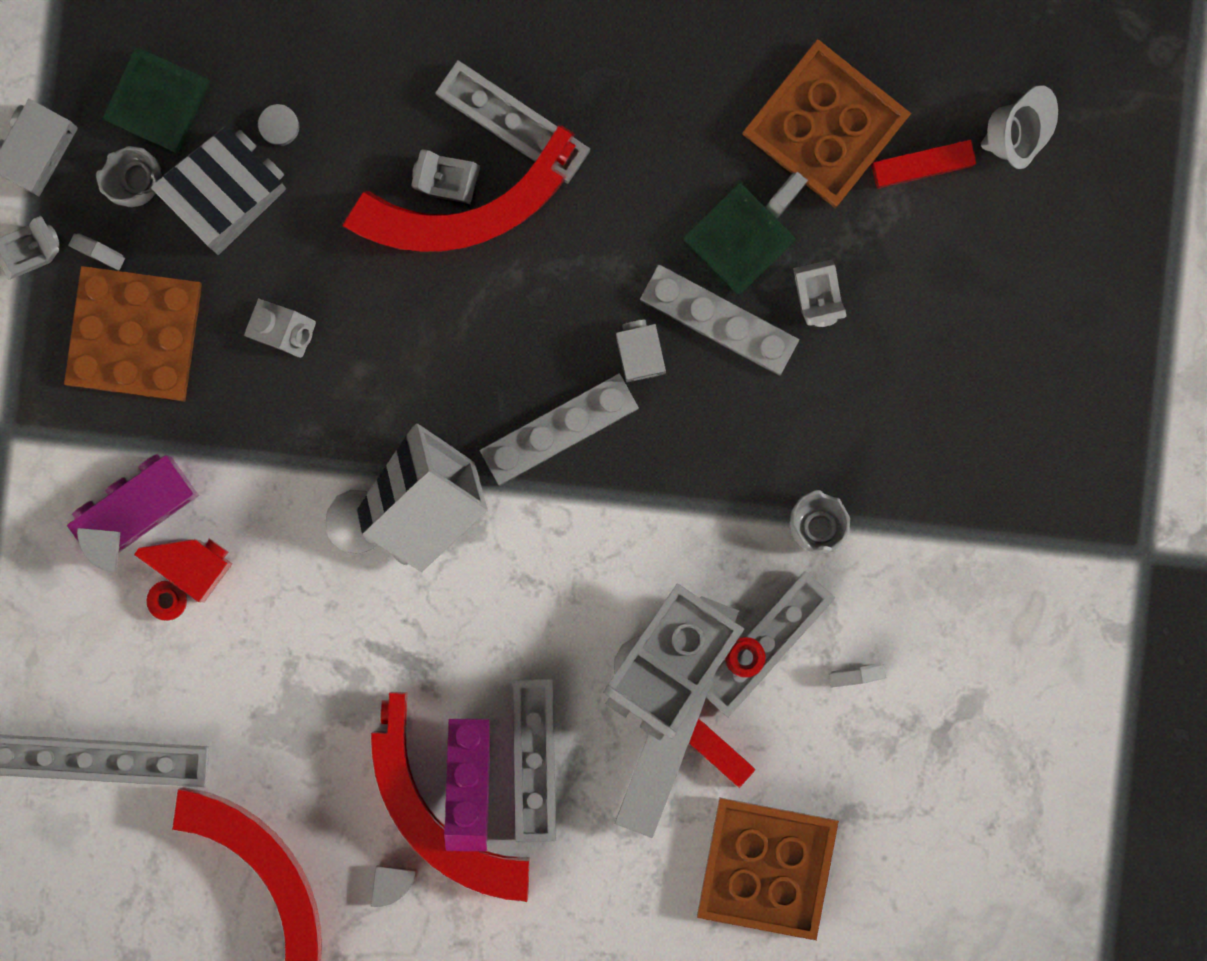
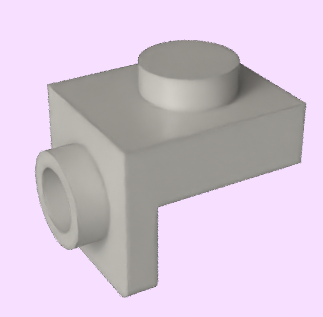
(445, 177)
(28, 248)
(819, 293)
(280, 328)

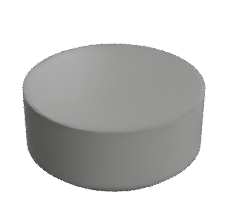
(278, 125)

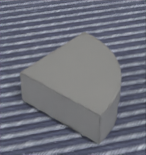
(786, 194)
(97, 251)
(100, 547)
(857, 675)
(390, 884)

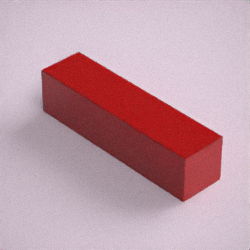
(923, 164)
(720, 754)

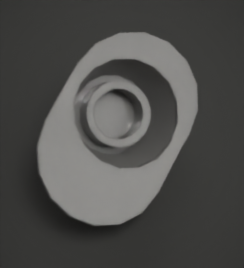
(1022, 128)

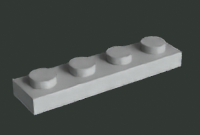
(504, 116)
(719, 320)
(559, 429)
(776, 634)
(534, 760)

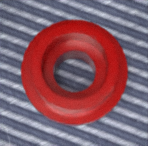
(179, 601)
(757, 662)

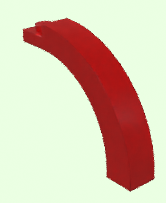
(426, 232)
(268, 856)
(478, 870)

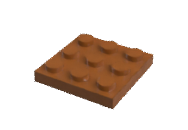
(826, 123)
(133, 333)
(767, 868)

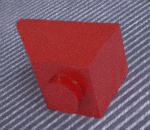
(189, 565)

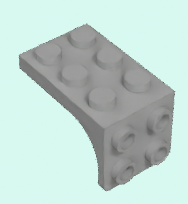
(672, 663)

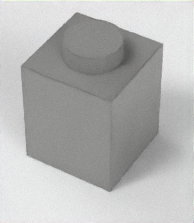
(640, 351)

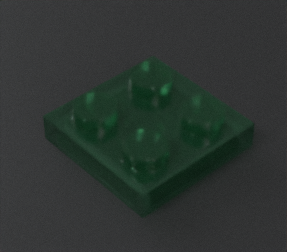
(156, 100)
(739, 239)

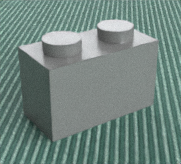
(34, 146)

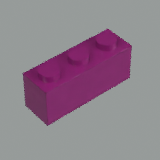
(139, 503)
(467, 785)

